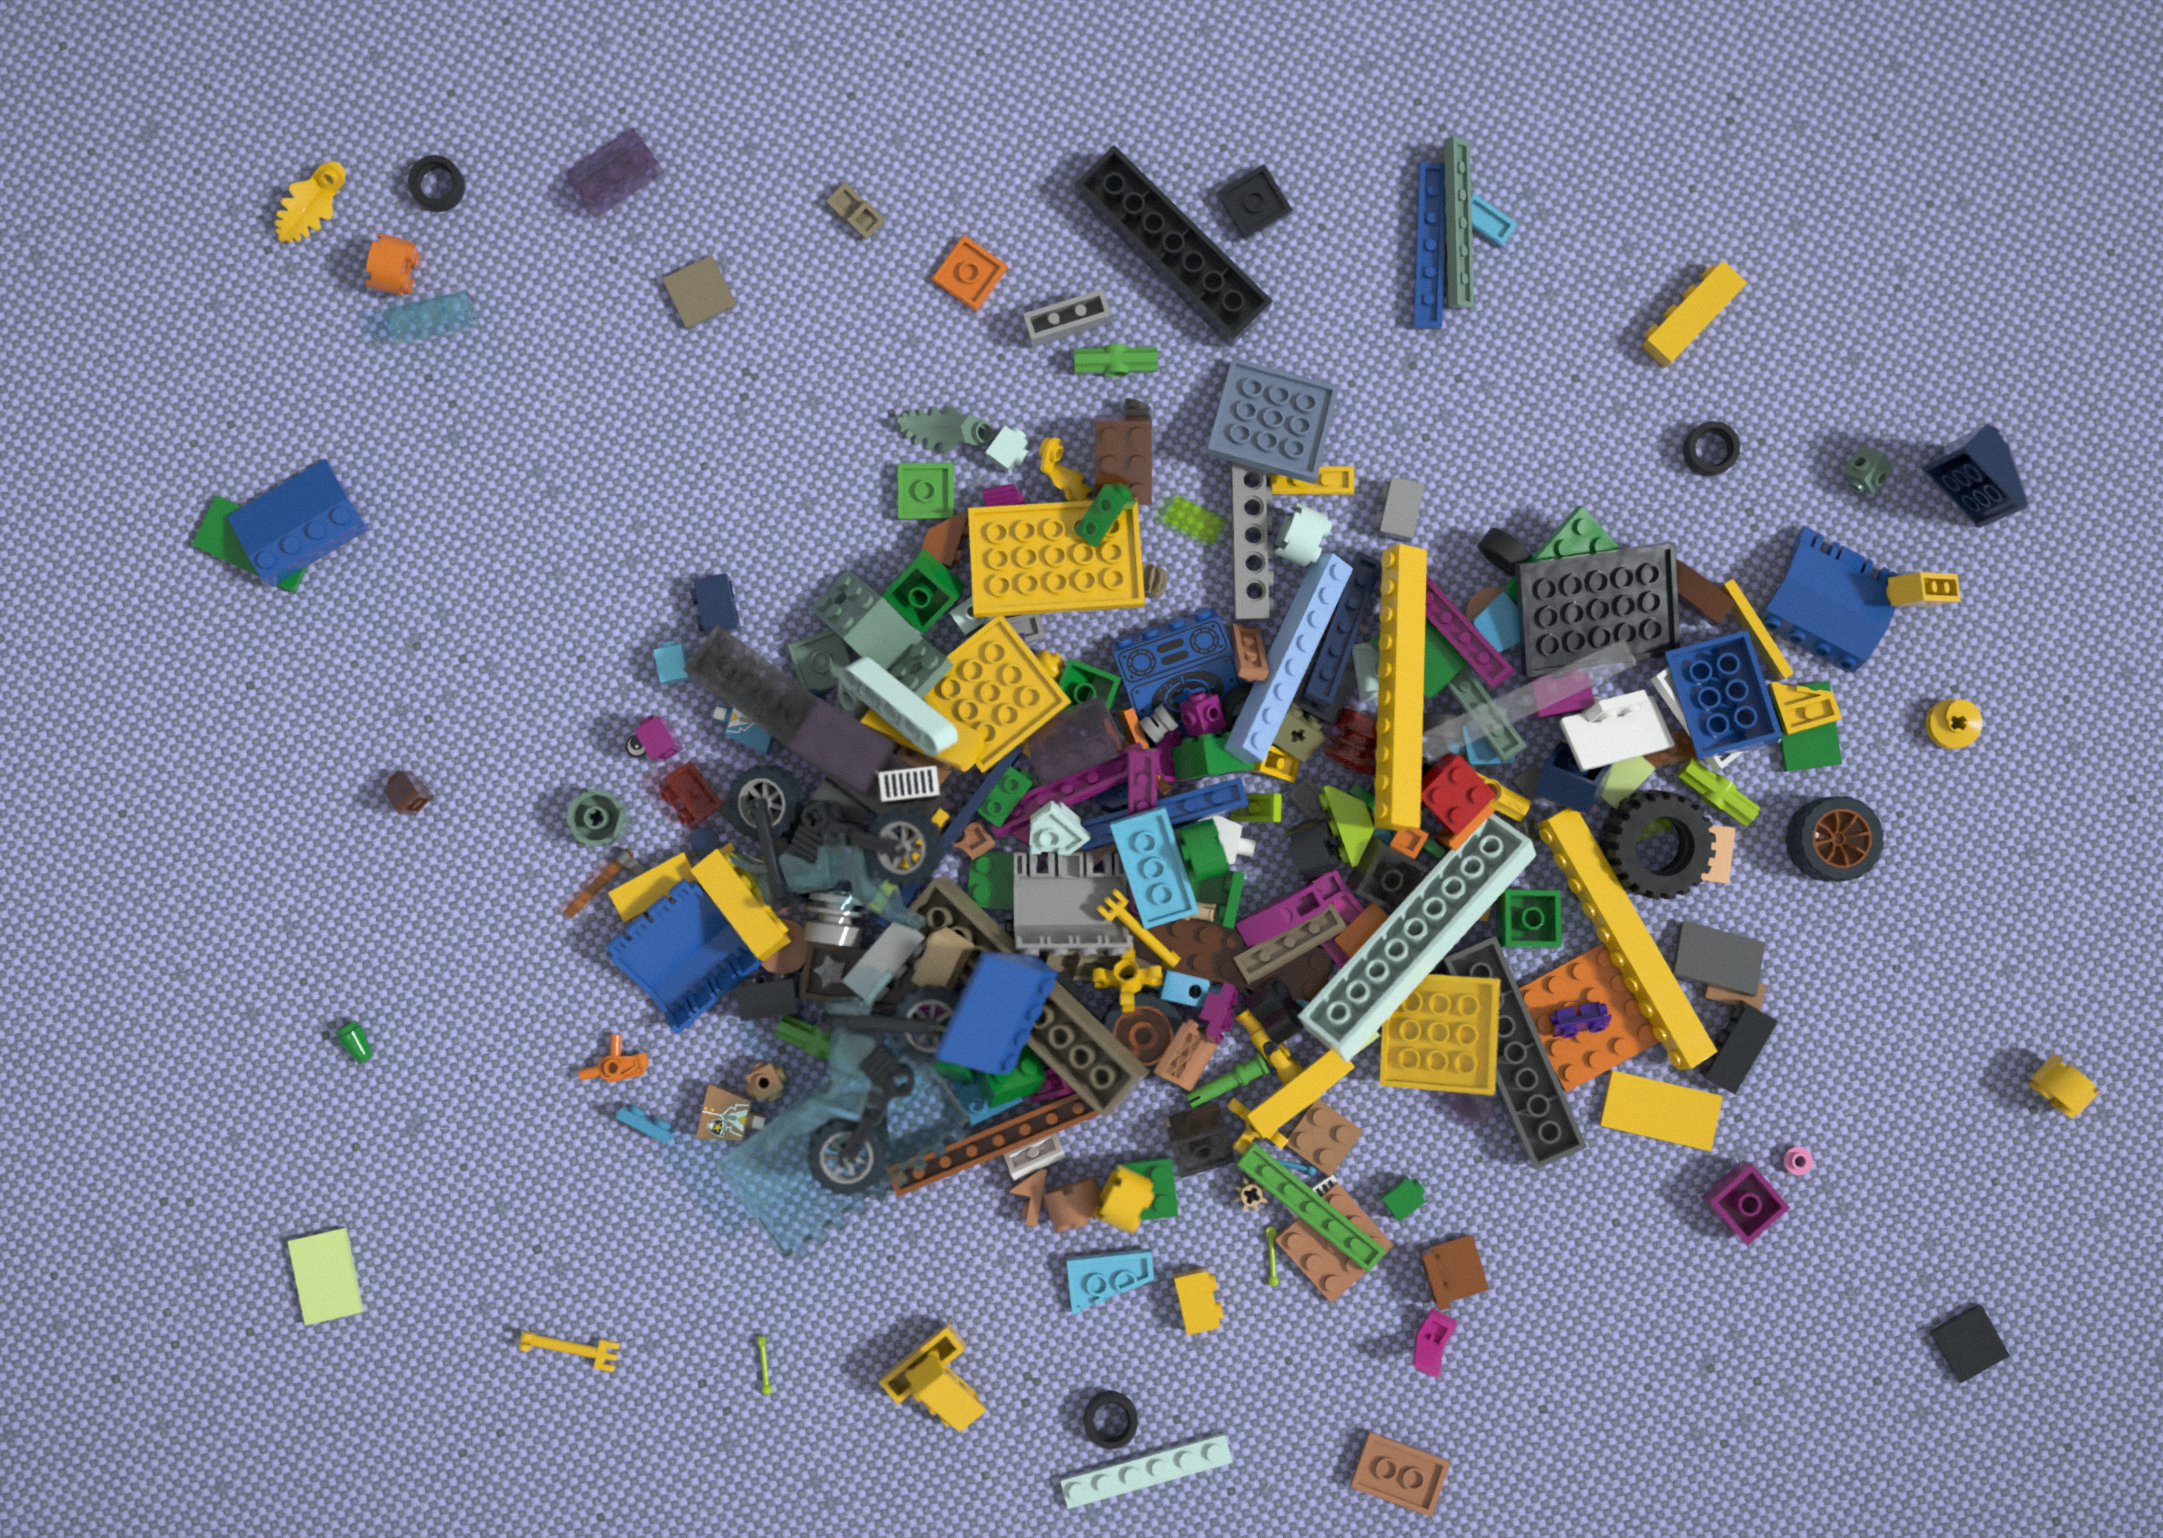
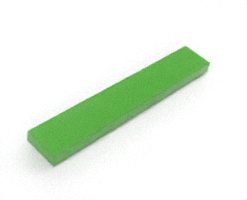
(1310, 1206)

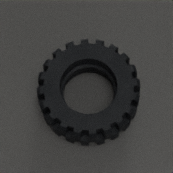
(1692, 852)

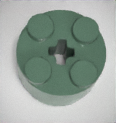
(590, 831)

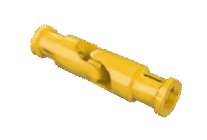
(1280, 1056)

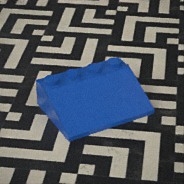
(297, 523)
(1723, 696)
(997, 1012)

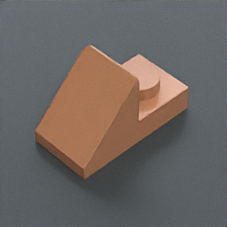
(1031, 1186)

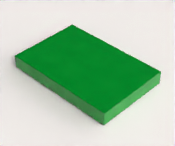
(1441, 661)
(1813, 746)

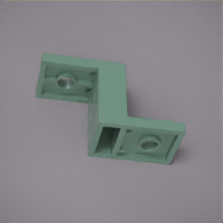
(881, 634)

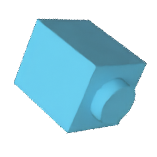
(670, 663)

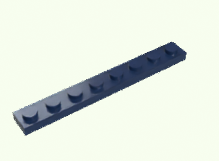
(959, 822)

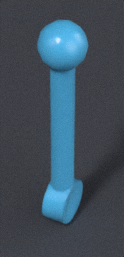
(1310, 1169)

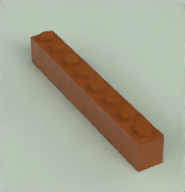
(998, 1140)

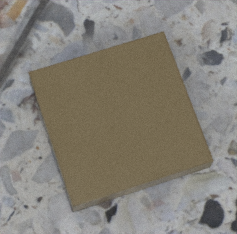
(699, 292)

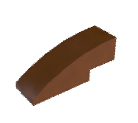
(1701, 595)

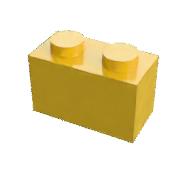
(1197, 1300)

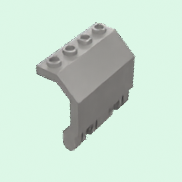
(1060, 909)

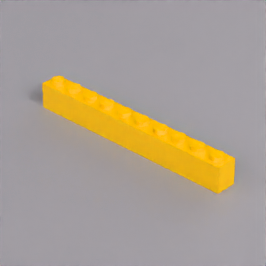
(1400, 688)
(1626, 938)

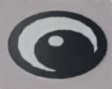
(634, 747)

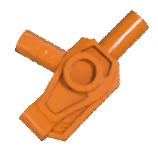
(616, 1067)

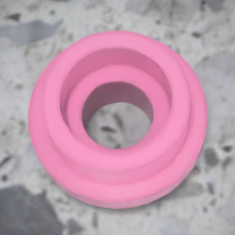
(1789, 1160)

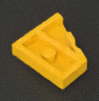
(1802, 707)

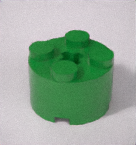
(1202, 850)

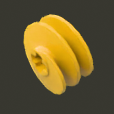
(1967, 723)

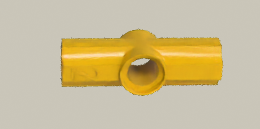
(1507, 801)

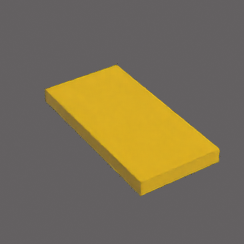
(1660, 1110)

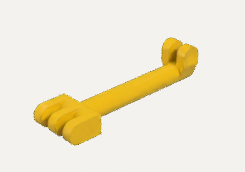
(1117, 910)
(599, 1353)

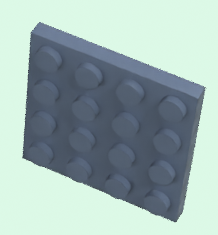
(1273, 420)

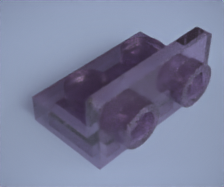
(1469, 1107)

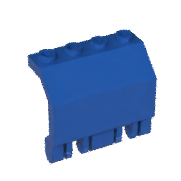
(1830, 602)

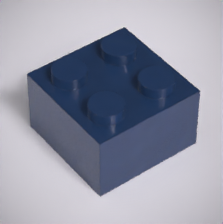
(1566, 784)

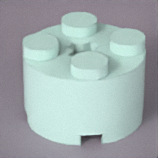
(1301, 535)

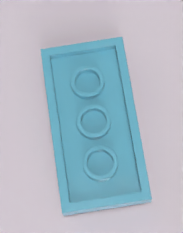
(1154, 867)

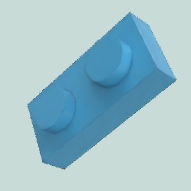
(636, 1118)

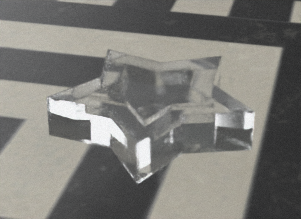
(830, 971)

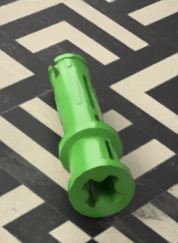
(1240, 1075)

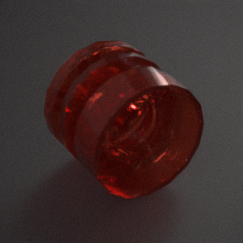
(1356, 744)

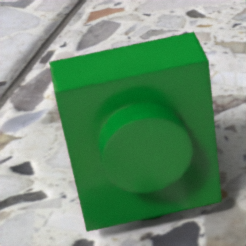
(1104, 512)
(1006, 795)

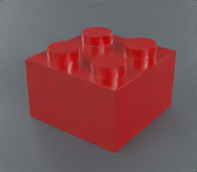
(1454, 793)

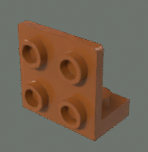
(1453, 1270)

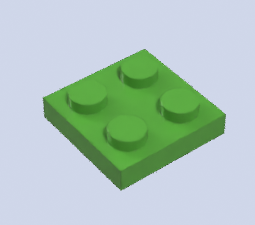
(925, 491)

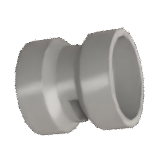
(1163, 719)

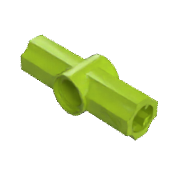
(1718, 792)

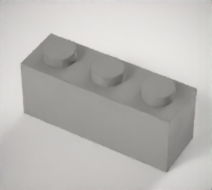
(1067, 318)
(888, 952)

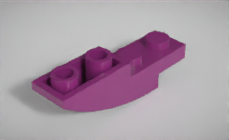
(1290, 909)

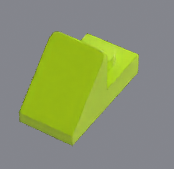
(1261, 809)

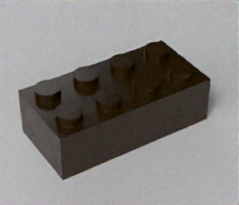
(812, 982)

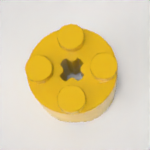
(2065, 1085)
(1123, 1199)

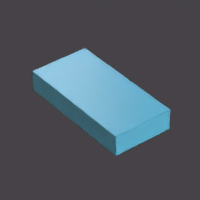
(1490, 221)

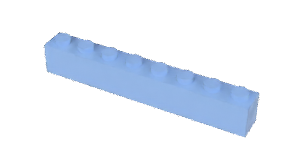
(1288, 659)

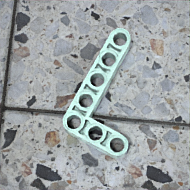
(870, 686)

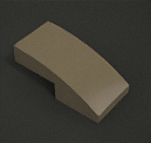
(855, 211)

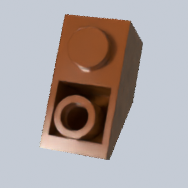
(946, 538)

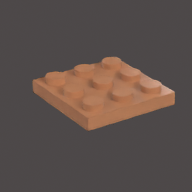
(1319, 1258)

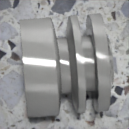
(834, 919)

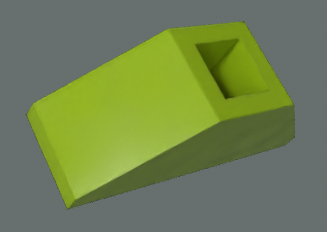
(1348, 822)

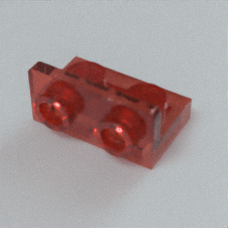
(689, 795)

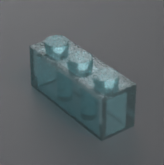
(432, 317)

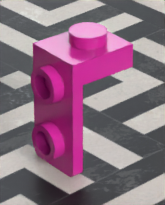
(1430, 1340)

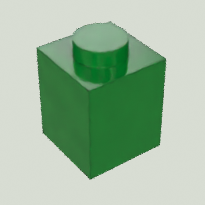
(1403, 1197)

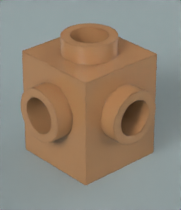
(777, 1081)

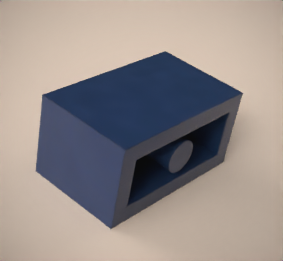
(715, 604)

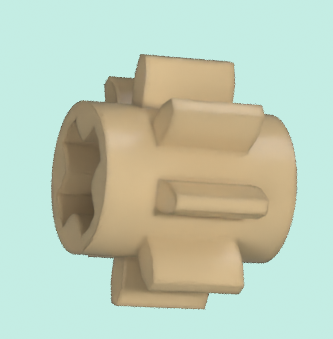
(1252, 1201)

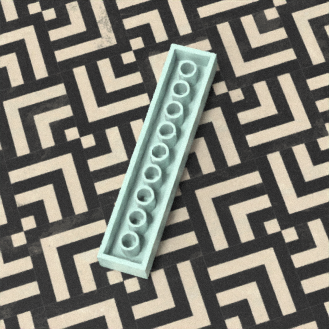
(1416, 937)

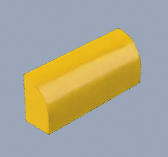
(959, 755)

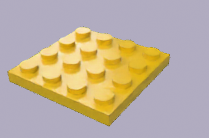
(997, 690)
(1443, 1036)

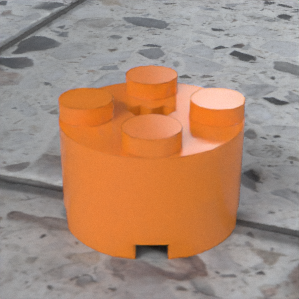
(391, 265)

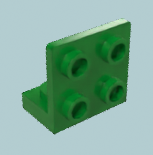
(1224, 892)

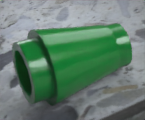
(355, 1042)

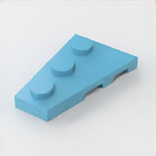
(1105, 1275)

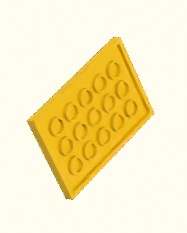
(1037, 564)

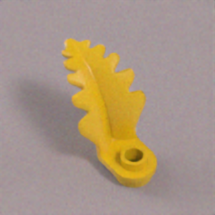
(309, 202)
(1062, 477)

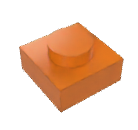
(1409, 841)

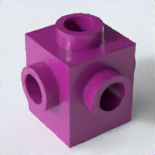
(1202, 714)

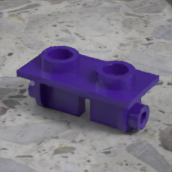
(1592, 1019)

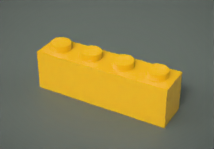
(1697, 310)
(740, 904)

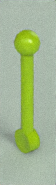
(1271, 1232)
(766, 1389)

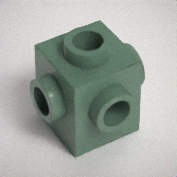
(1867, 470)

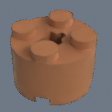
(1073, 1203)

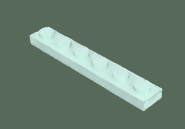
(1146, 1470)

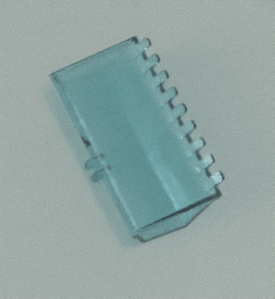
(794, 1206)

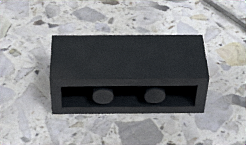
(1738, 1046)

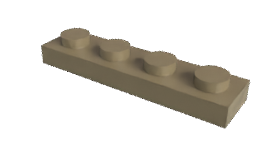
(1290, 944)

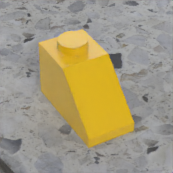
(1278, 765)

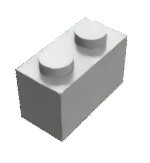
(1399, 509)

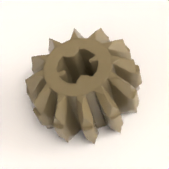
(1154, 580)

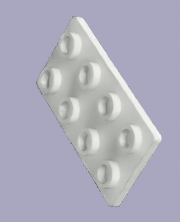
(1616, 730)

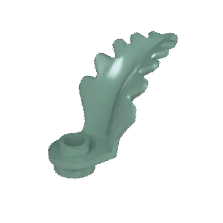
(945, 428)

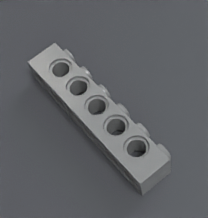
(1244, 607)

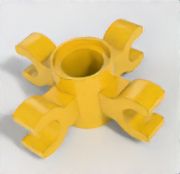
(1127, 966)
(1249, 1134)

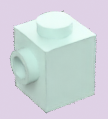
(1008, 448)
(965, 620)

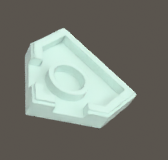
(1056, 830)

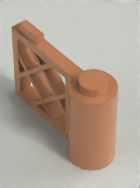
(1195, 1056)

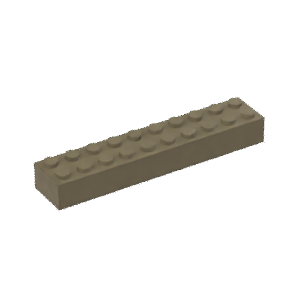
(1065, 1031)

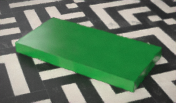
(220, 540)

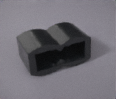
(1275, 1010)

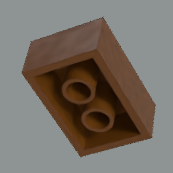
(1124, 454)

